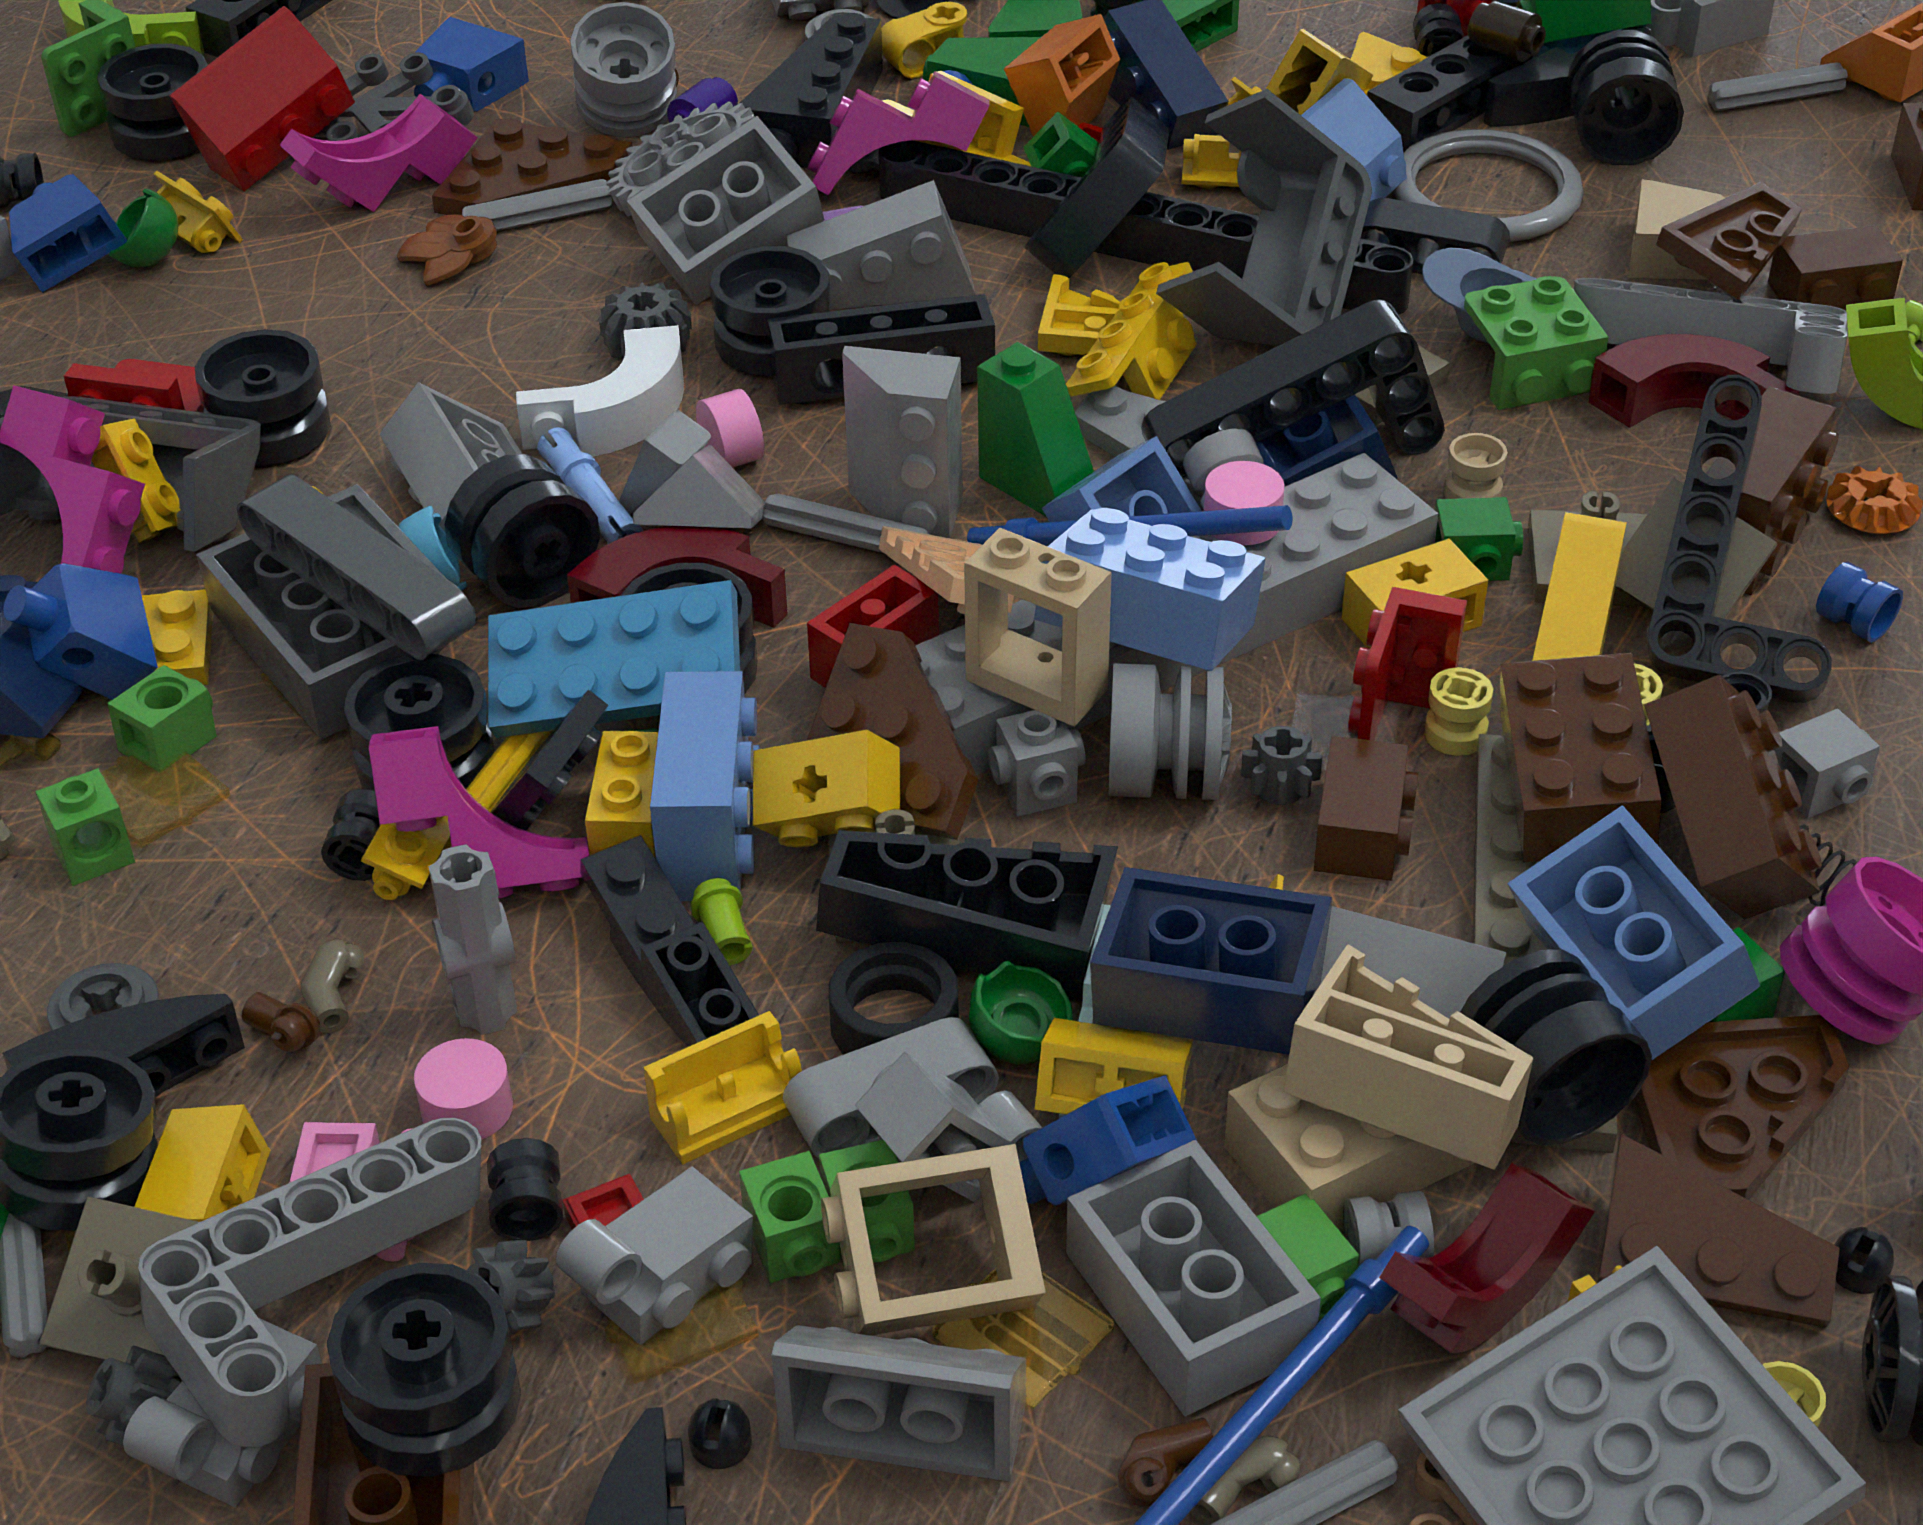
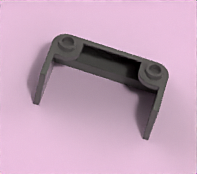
(1305, 235)
(198, 453)

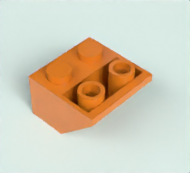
(1886, 56)
(1065, 73)

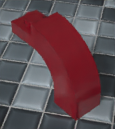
(1674, 373)
(617, 564)
(1493, 1265)

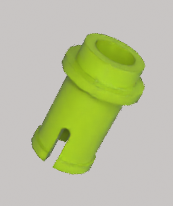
(719, 908)

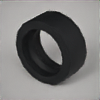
(888, 968)

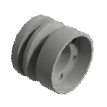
(623, 69)
(1167, 731)

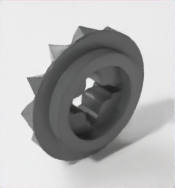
(99, 988)

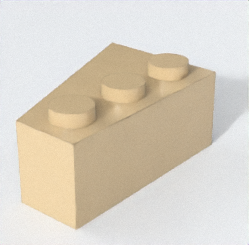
(1406, 1066)

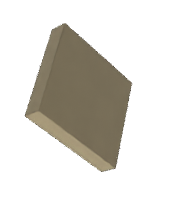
(1647, 550)

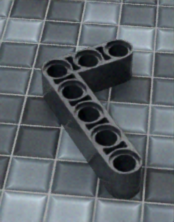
(1125, 167)
(1306, 376)
(1708, 558)

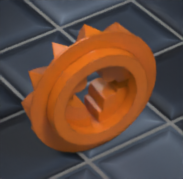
(1890, 506)

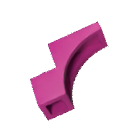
(942, 114)
(368, 166)
(92, 502)
(419, 784)

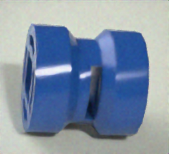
(1859, 601)

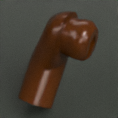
(289, 1025)
(1155, 1457)

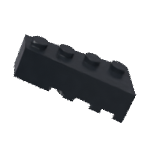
(813, 79)
(969, 900)

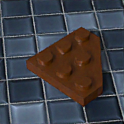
(524, 160)
(885, 690)
(1741, 1095)

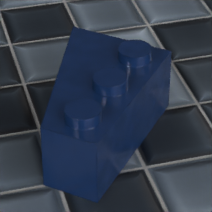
(1162, 70)

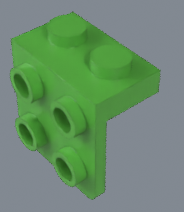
(76, 61)
(1540, 340)

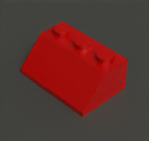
(257, 94)

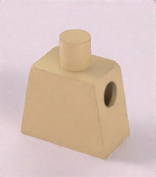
(1657, 207)

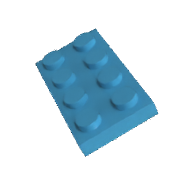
(611, 646)

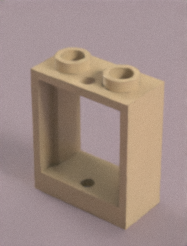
(1018, 667)
(1009, 1228)

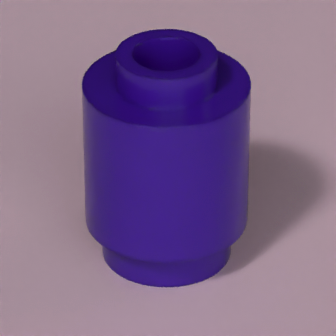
(702, 96)

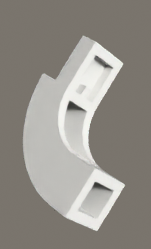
(617, 407)

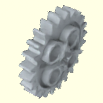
(671, 147)

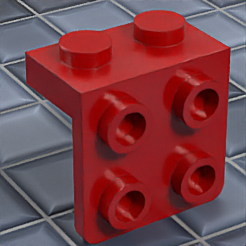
(137, 383)
(1408, 646)

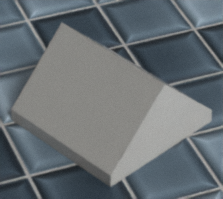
(703, 495)

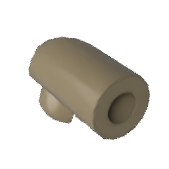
(319, 986)
(1262, 1460)

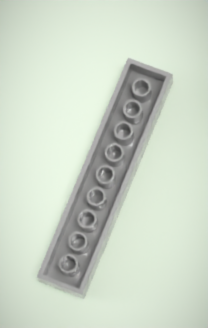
(1339, 524)

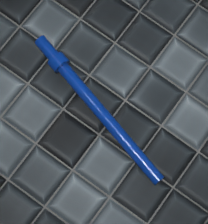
(1194, 523)
(1363, 1295)

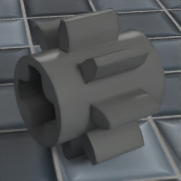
(1281, 765)
(519, 1280)
(123, 1386)

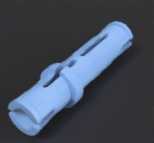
(583, 475)

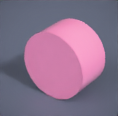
(732, 426)
(1243, 486)
(465, 1082)

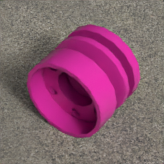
(1863, 952)

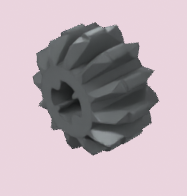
(640, 309)

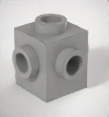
(1036, 761)

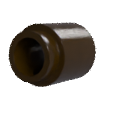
(1506, 30)

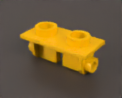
(1209, 162)
(200, 221)
(129, 453)
(404, 857)

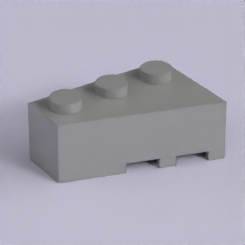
(890, 251)

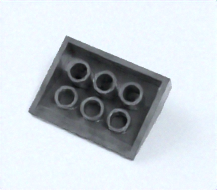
(294, 630)

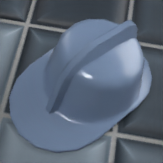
(1458, 271)

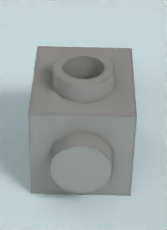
(1828, 761)

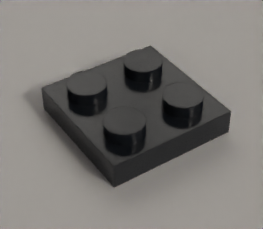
(551, 764)

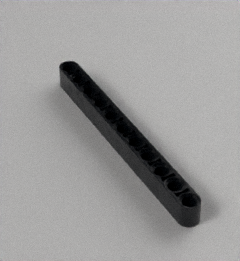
(1153, 232)

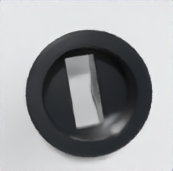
(1879, 1262)
(734, 1436)

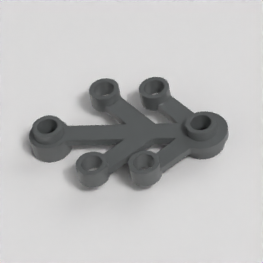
(383, 101)

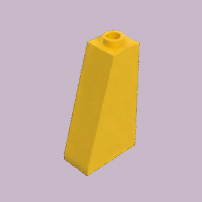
(1312, 71)
(1580, 588)

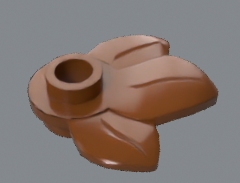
(450, 245)

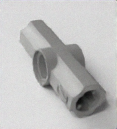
(473, 938)

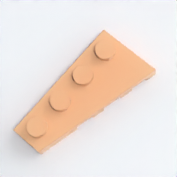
(933, 561)

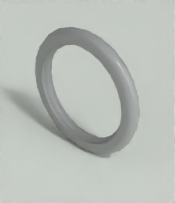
(1502, 143)

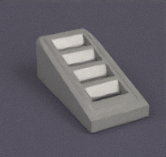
(662, 456)

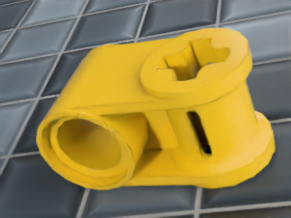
(916, 36)

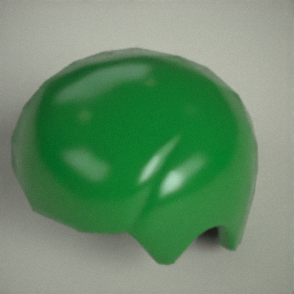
(149, 228)
(1015, 1010)

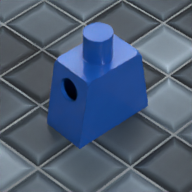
(475, 60)
(61, 231)
(86, 627)
(1103, 1140)

